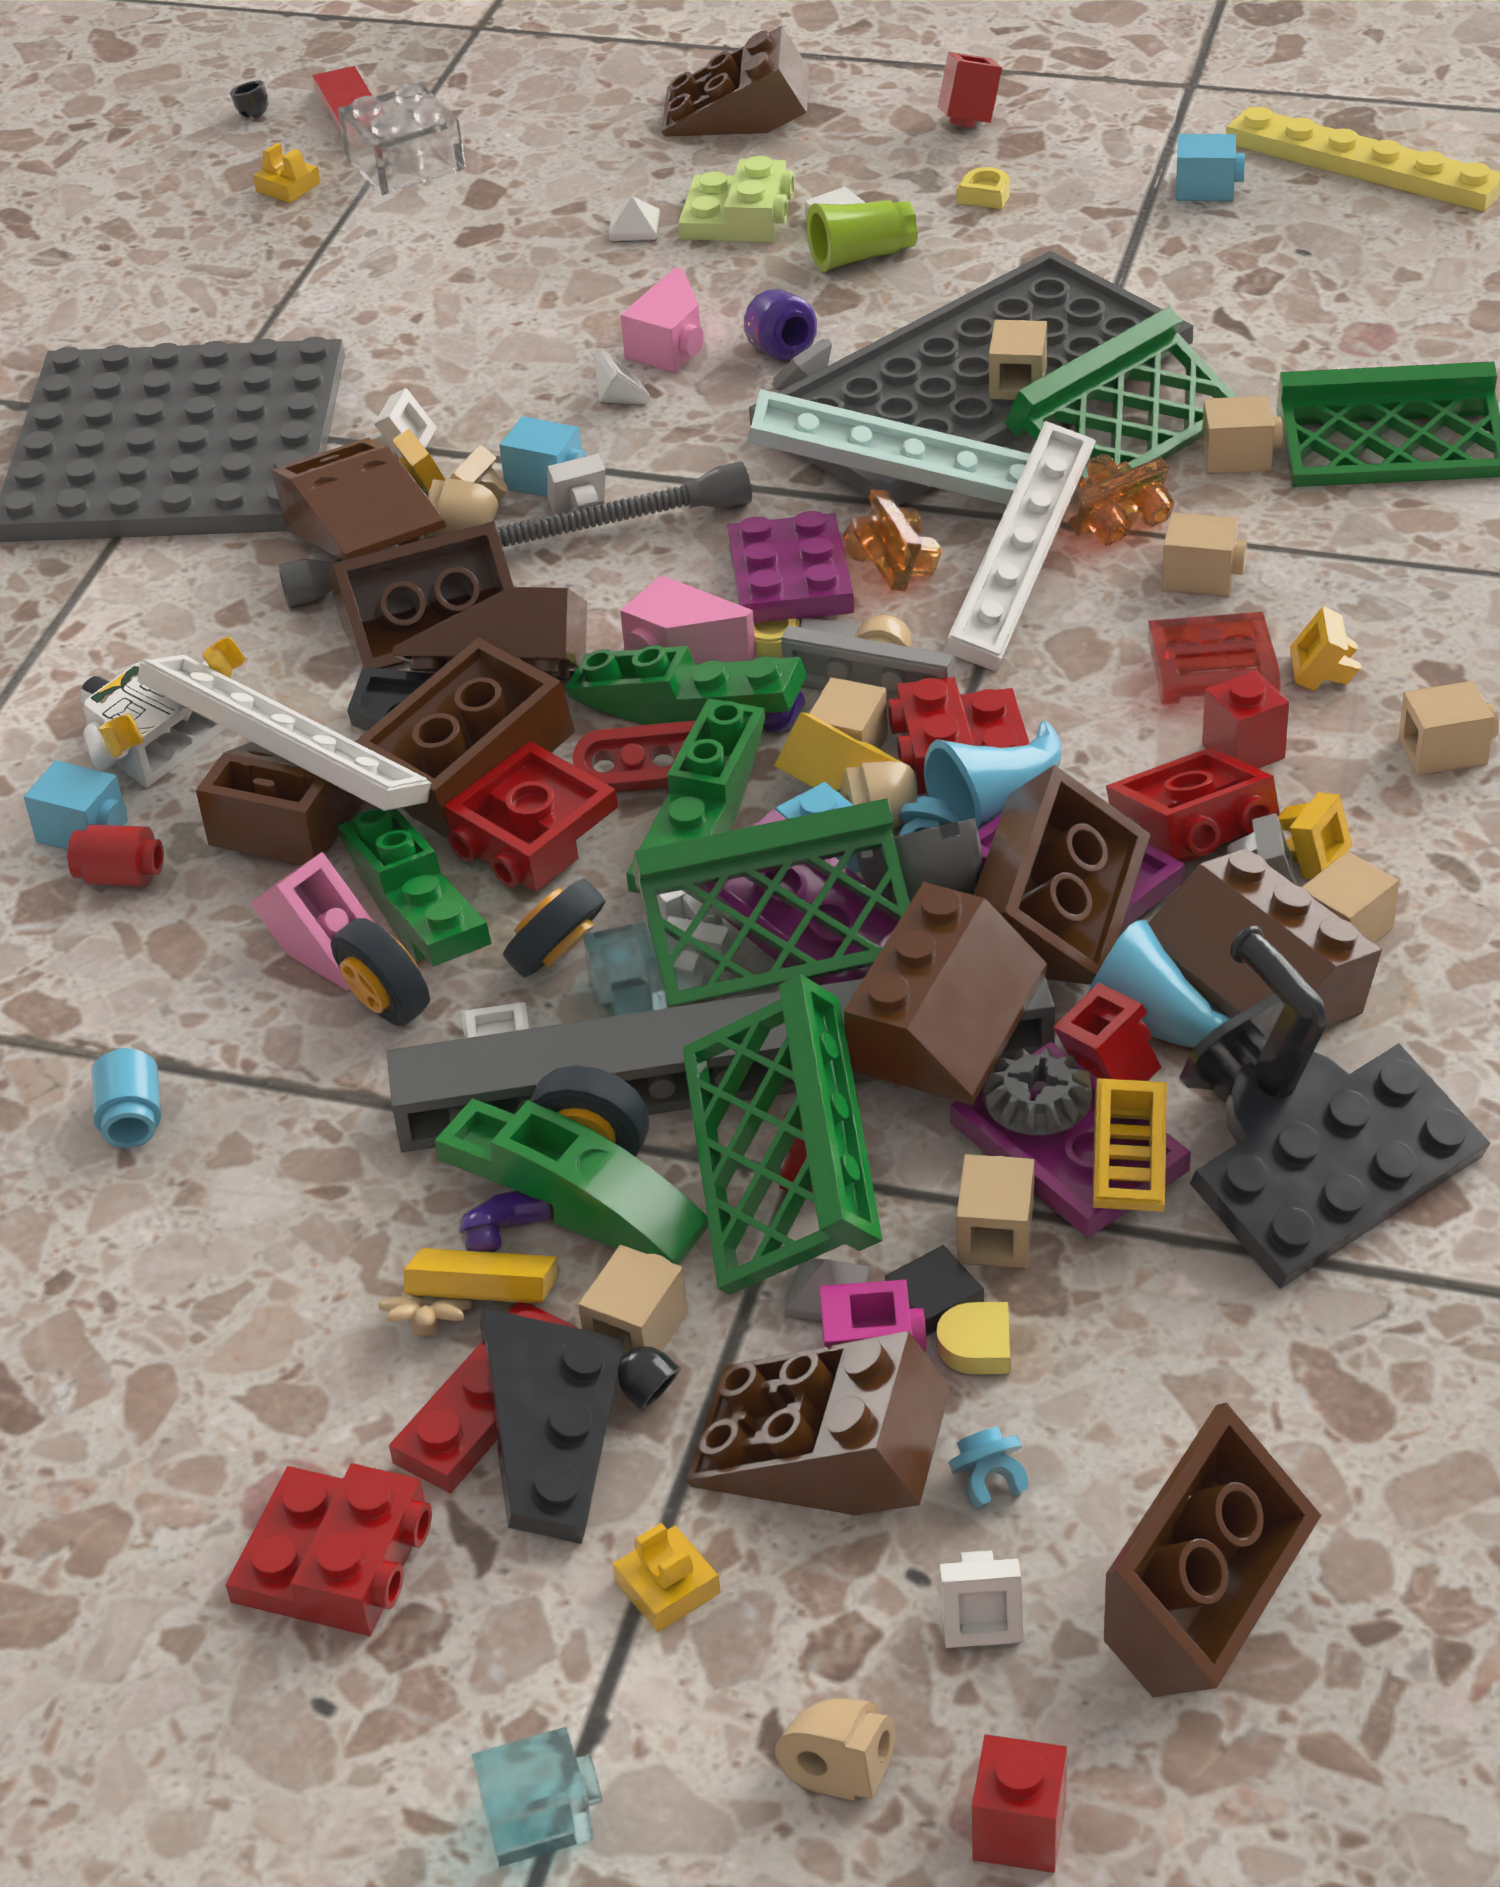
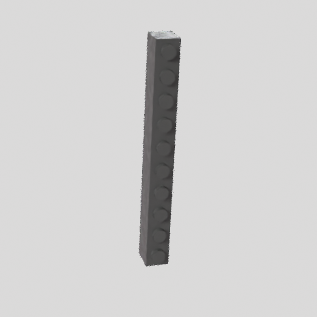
(642, 1048)

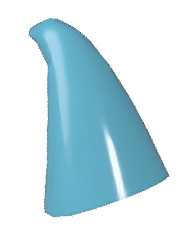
(982, 777)
(1148, 975)

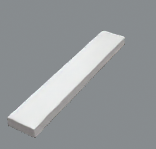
(1019, 547)
(285, 732)

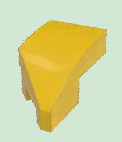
(821, 752)

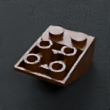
(740, 90)
(354, 500)
(528, 622)
(271, 806)
(826, 1427)

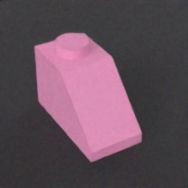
(663, 324)
(681, 615)
(308, 912)

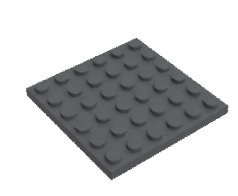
(167, 438)

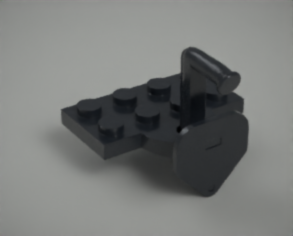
(1315, 1146)

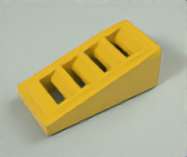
(1130, 1101)

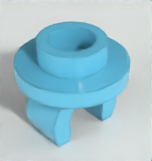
(925, 814)
(985, 1454)

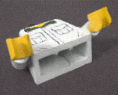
(143, 728)

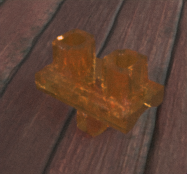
(1118, 490)
(892, 541)

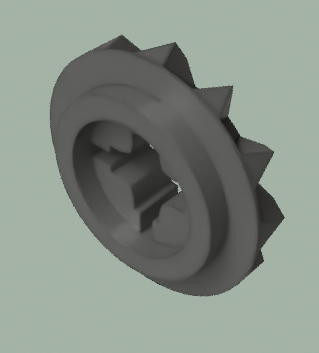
(1058, 1106)

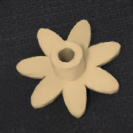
(424, 1311)

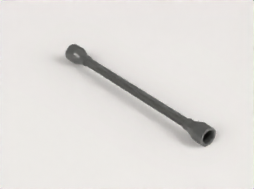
(719, 488)

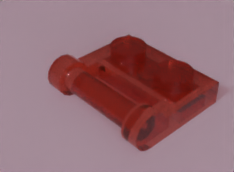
(1209, 644)

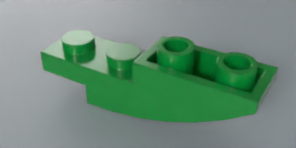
(668, 686)
(707, 776)
(410, 889)
(585, 1177)

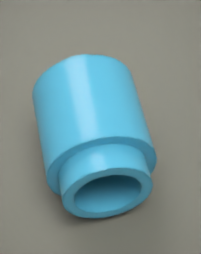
(126, 1097)

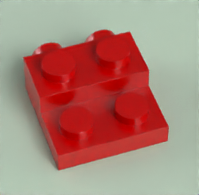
(938, 711)
(1196, 802)
(527, 816)
(332, 1547)

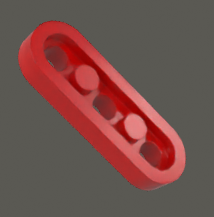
(632, 753)

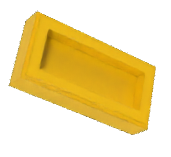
(480, 1275)

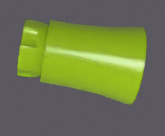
(859, 231)

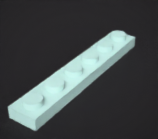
(886, 447)

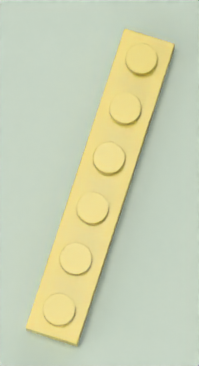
(1366, 158)

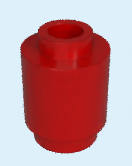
(115, 855)

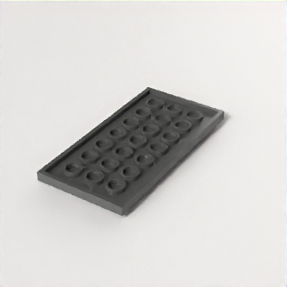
(939, 364)

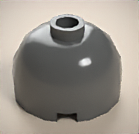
(937, 855)

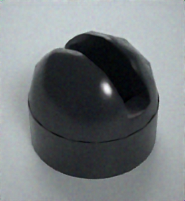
(250, 99)
(646, 1375)

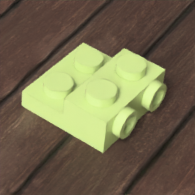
(738, 205)

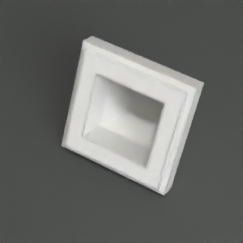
(634, 221)
(617, 382)

